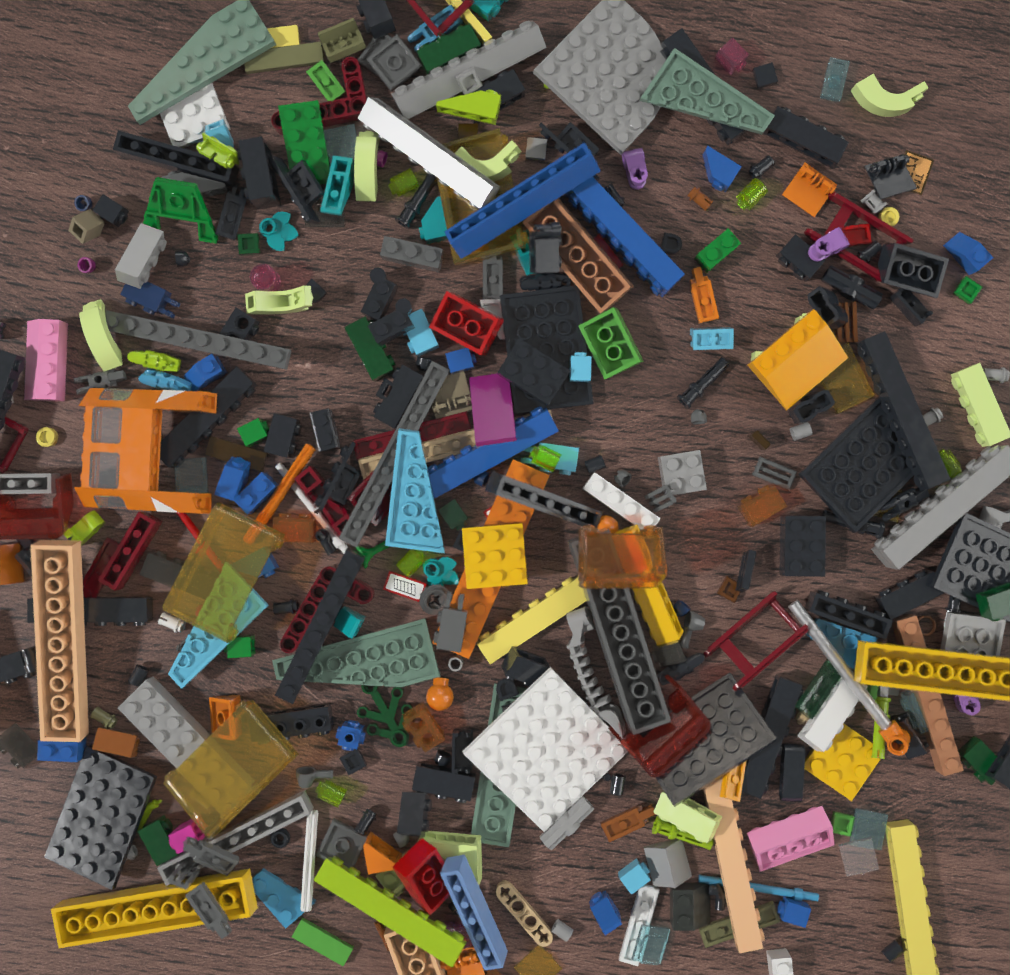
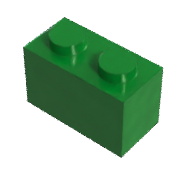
(717, 250)

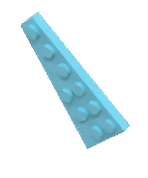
(412, 507)
(203, 648)

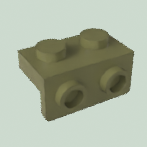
(341, 40)

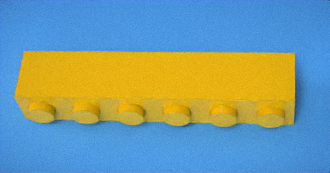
(657, 608)

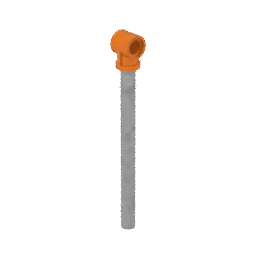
(888, 729)

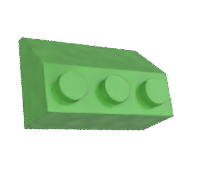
(610, 343)

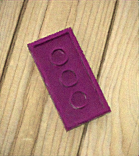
(492, 410)

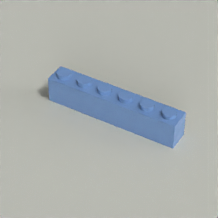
(474, 912)

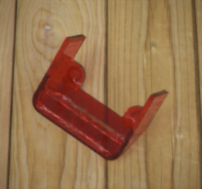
(38, 522)
(671, 740)

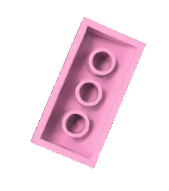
(46, 360)
(791, 838)

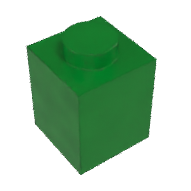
(254, 432)
(241, 647)

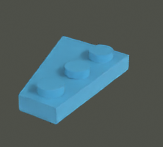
(278, 897)

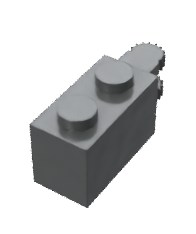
(452, 625)

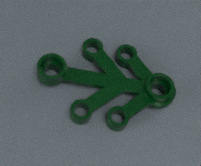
(386, 716)

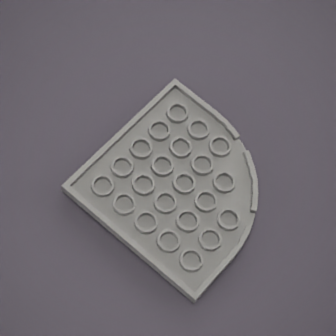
(605, 71)

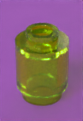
(951, 463)

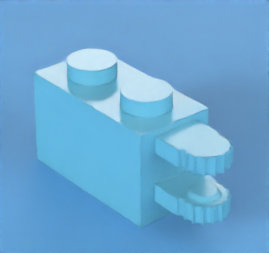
(566, 463)

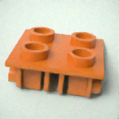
(809, 189)
(466, 964)

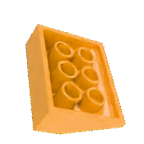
(798, 359)

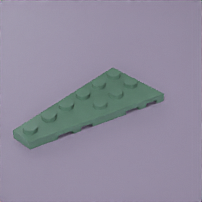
(698, 92)

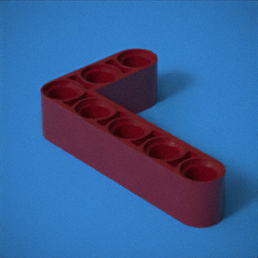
(349, 104)
(312, 598)

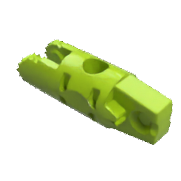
(155, 360)

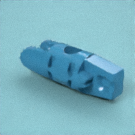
(164, 381)

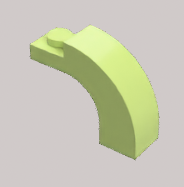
(882, 103)
(366, 166)
(496, 167)
(279, 301)
(98, 335)

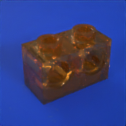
(427, 725)

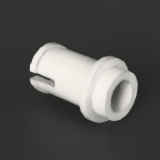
(172, 622)

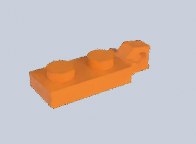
(703, 297)

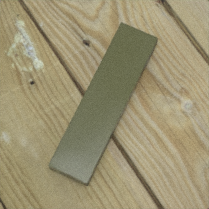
(286, 58)
(721, 929)

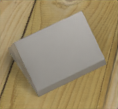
(668, 863)

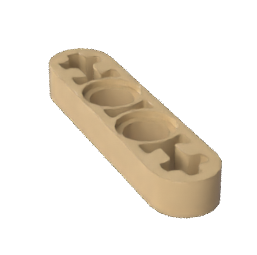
(525, 912)

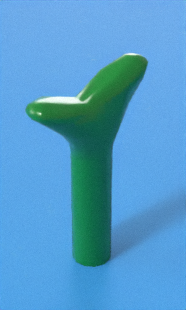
(370, 552)

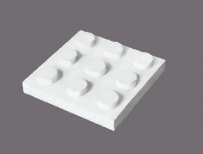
(189, 117)

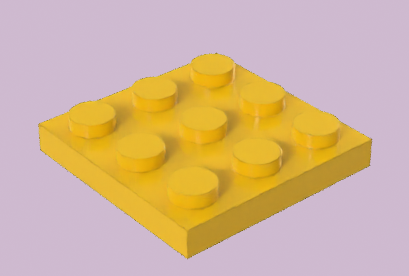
(494, 556)
(845, 763)

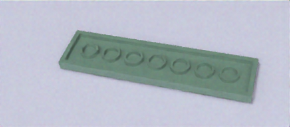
(493, 808)

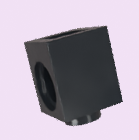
(111, 211)

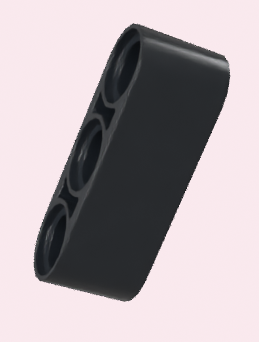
(792, 772)

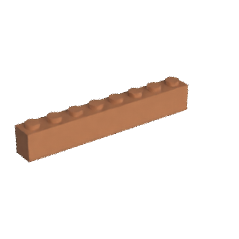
(939, 734)

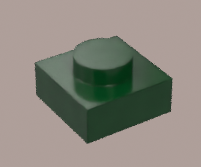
(248, 244)

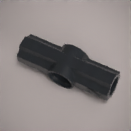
(852, 287)

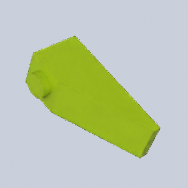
(476, 106)

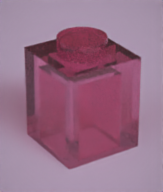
(732, 56)

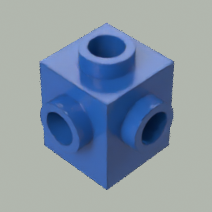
(353, 728)

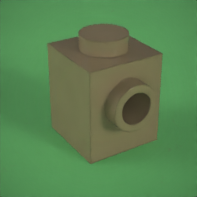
(86, 226)

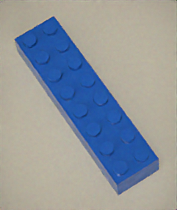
(625, 236)

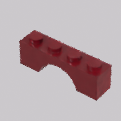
(312, 485)

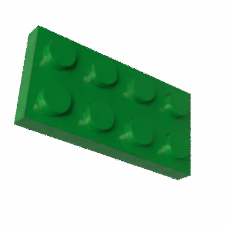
(305, 137)

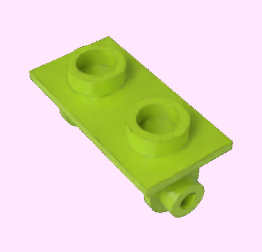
(225, 154)

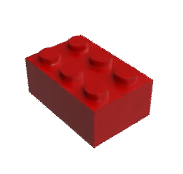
(466, 323)
(421, 876)

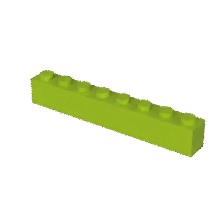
(390, 911)

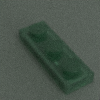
(818, 690)

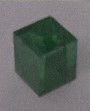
(454, 515)

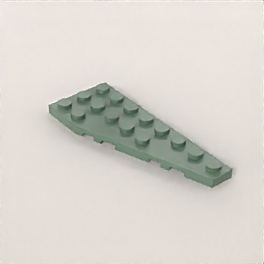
(216, 49)
(382, 658)

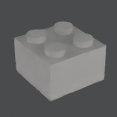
(682, 472)

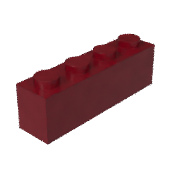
(130, 550)

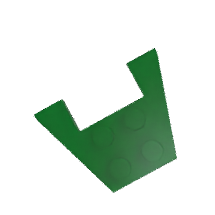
(182, 202)

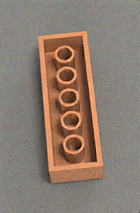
(583, 257)

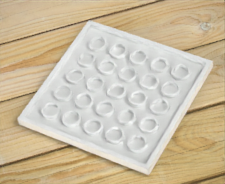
(546, 750)

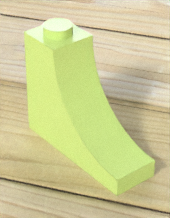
(458, 844)

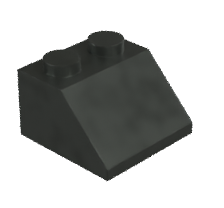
(689, 906)

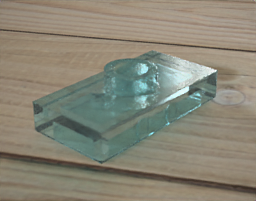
(834, 79)

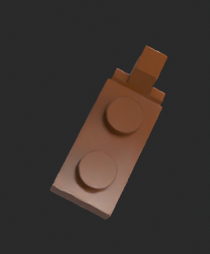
(627, 821)

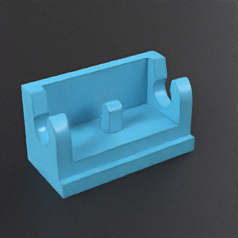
(712, 338)

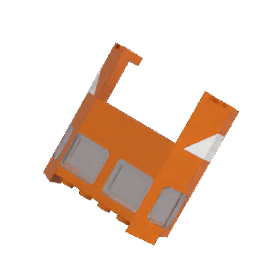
(125, 445)

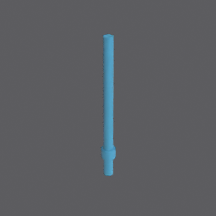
(796, 893)

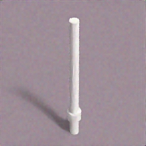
(338, 543)

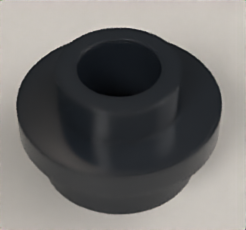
(280, 843)

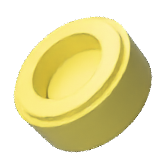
(889, 216)
(47, 437)

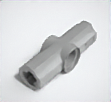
(567, 823)

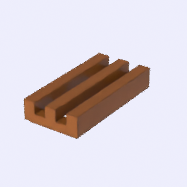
(854, 330)

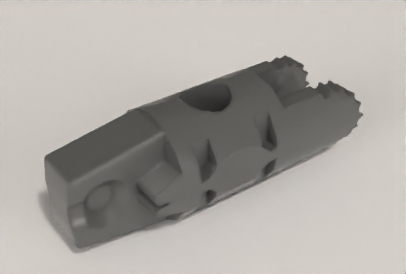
(108, 377)

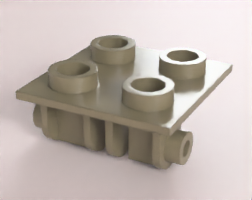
(452, 396)

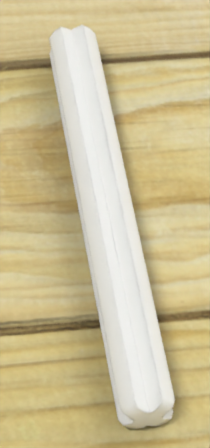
(309, 861)

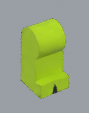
(85, 528)

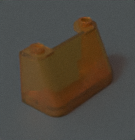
(621, 558)

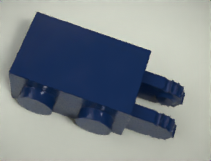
(151, 297)

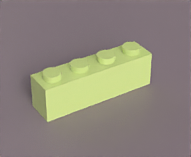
(980, 405)

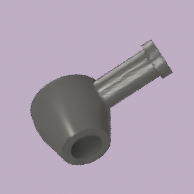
(692, 622)
(306, 775)

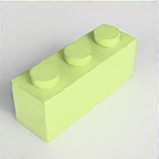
(689, 817)

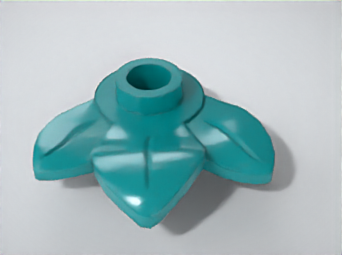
(281, 231)
(444, 571)

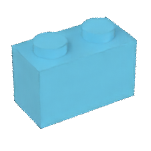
(421, 337)

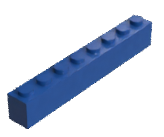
(522, 200)
(478, 459)

